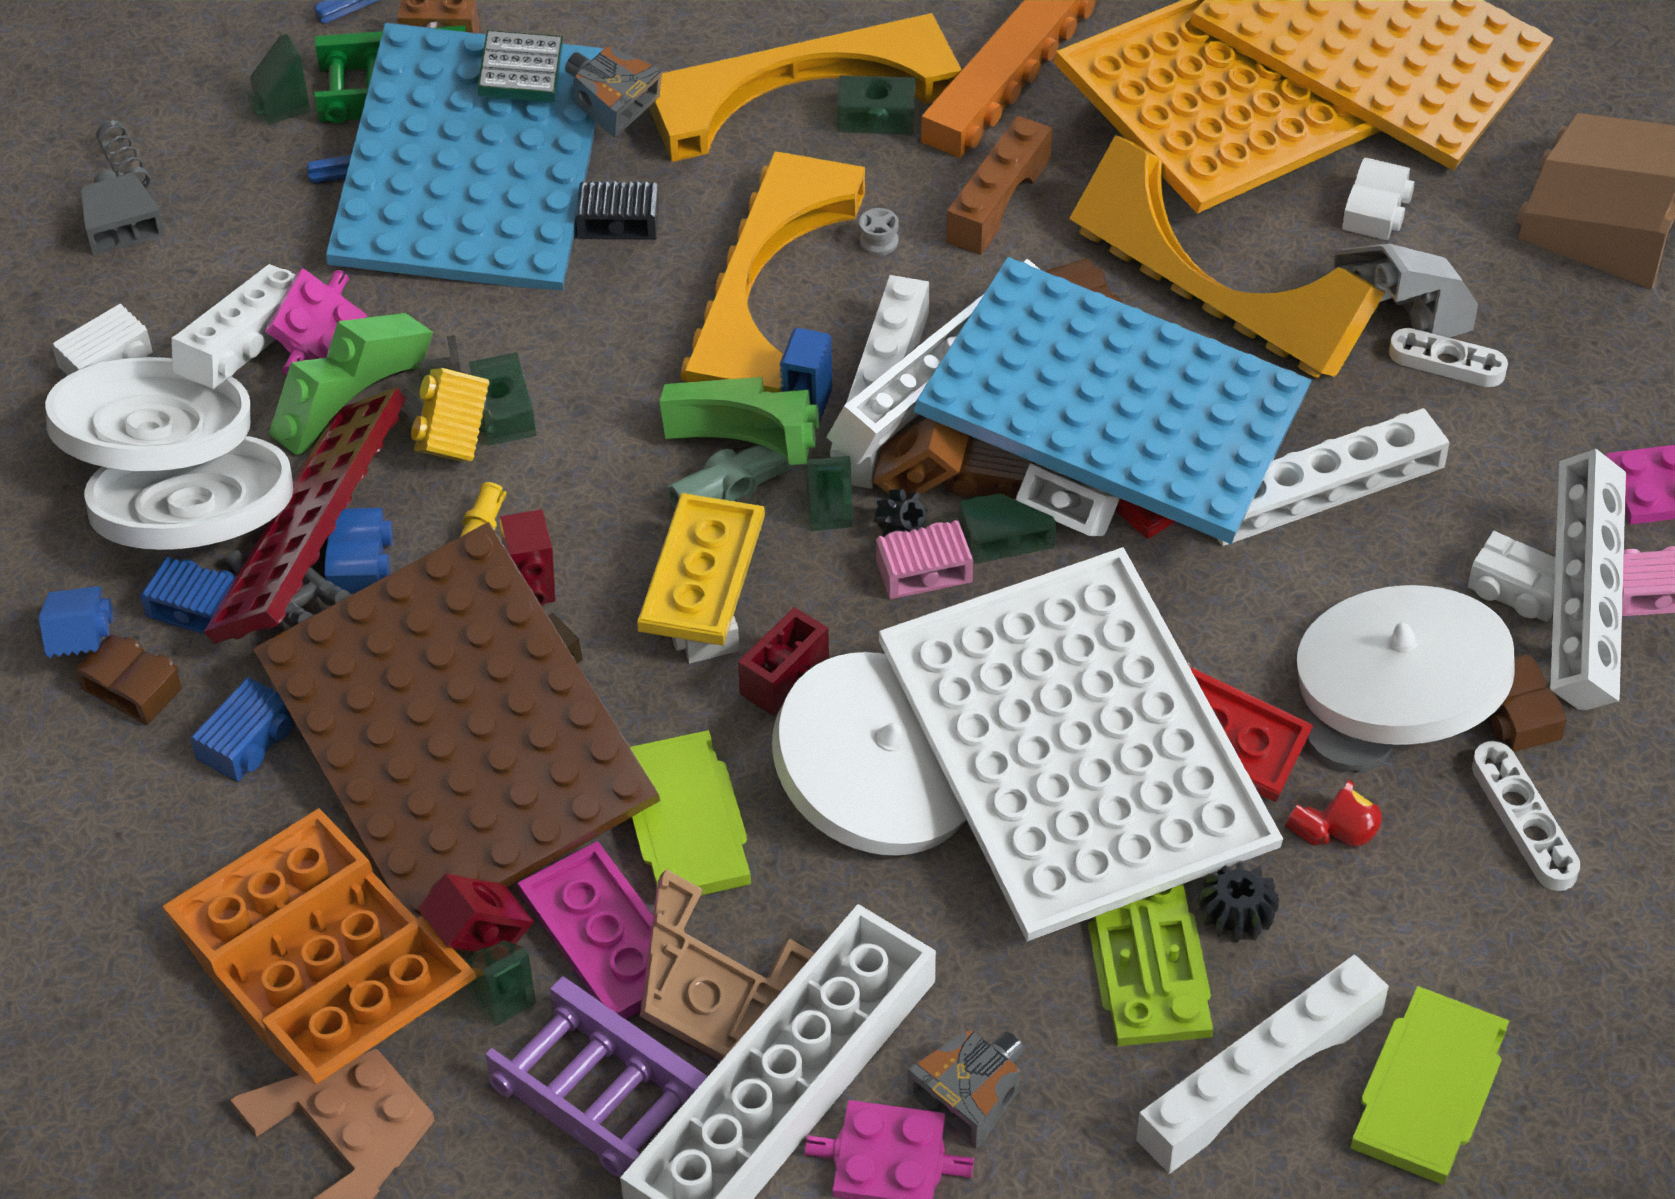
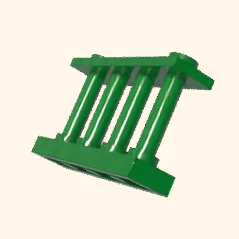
(343, 53)

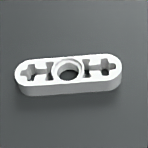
(1440, 345)

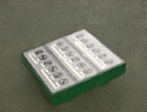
(520, 66)

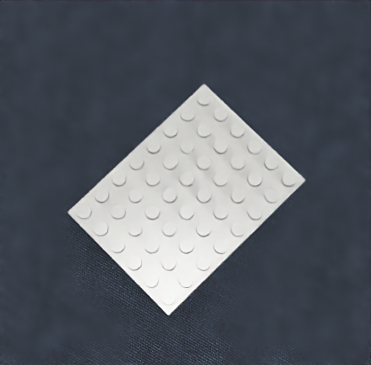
(1078, 743)

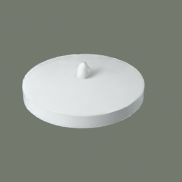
(145, 416)
(191, 503)
(1406, 664)
(861, 760)

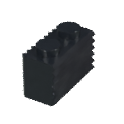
(617, 210)

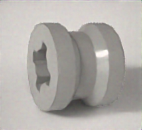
(878, 231)

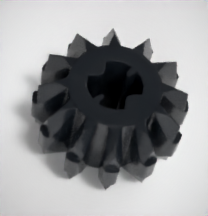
(1238, 901)

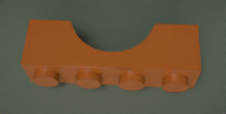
(980, 206)

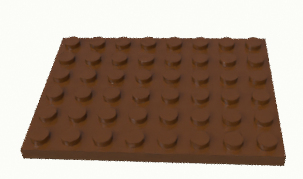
(455, 722)

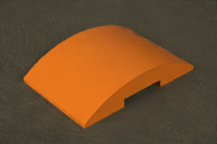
(315, 947)

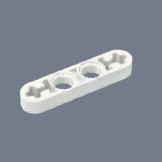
(1530, 814)

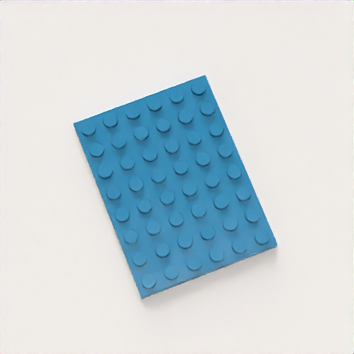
(460, 177)
(1115, 398)

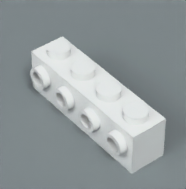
(230, 330)

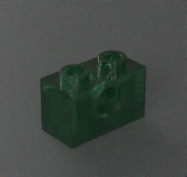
(876, 105)
(507, 406)

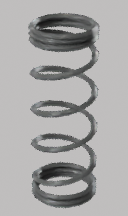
(120, 139)

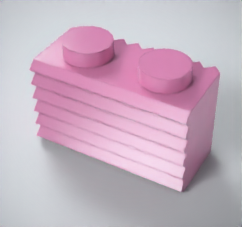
(924, 559)
(1648, 582)

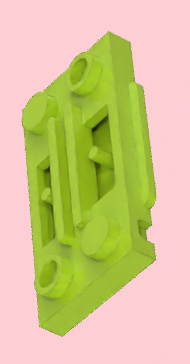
(697, 821)
(1152, 970)
(1430, 1085)

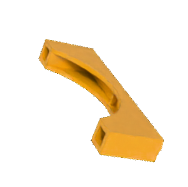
(704, 96)
(792, 200)
(1309, 322)

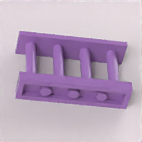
(607, 1036)

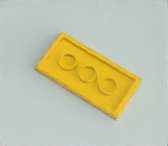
(701, 569)

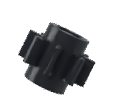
(900, 512)

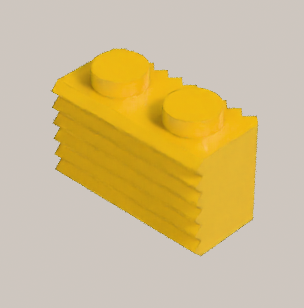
(450, 414)

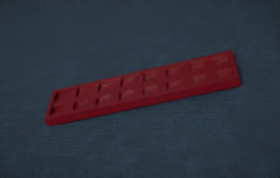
(297, 533)

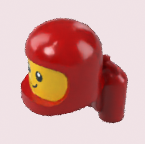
(1346, 818)

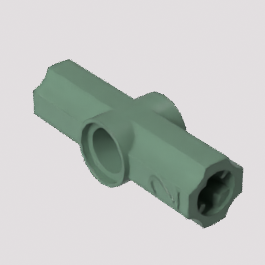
(731, 474)

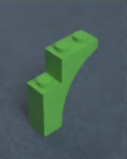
(357, 358)
(742, 412)

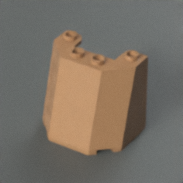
(1606, 196)

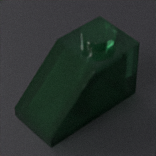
(279, 84)
(1004, 528)
(502, 981)

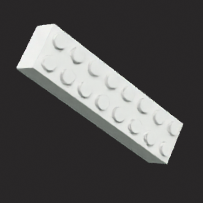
(788, 1066)

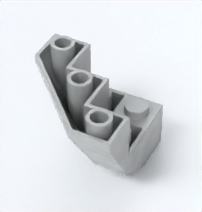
(1419, 282)

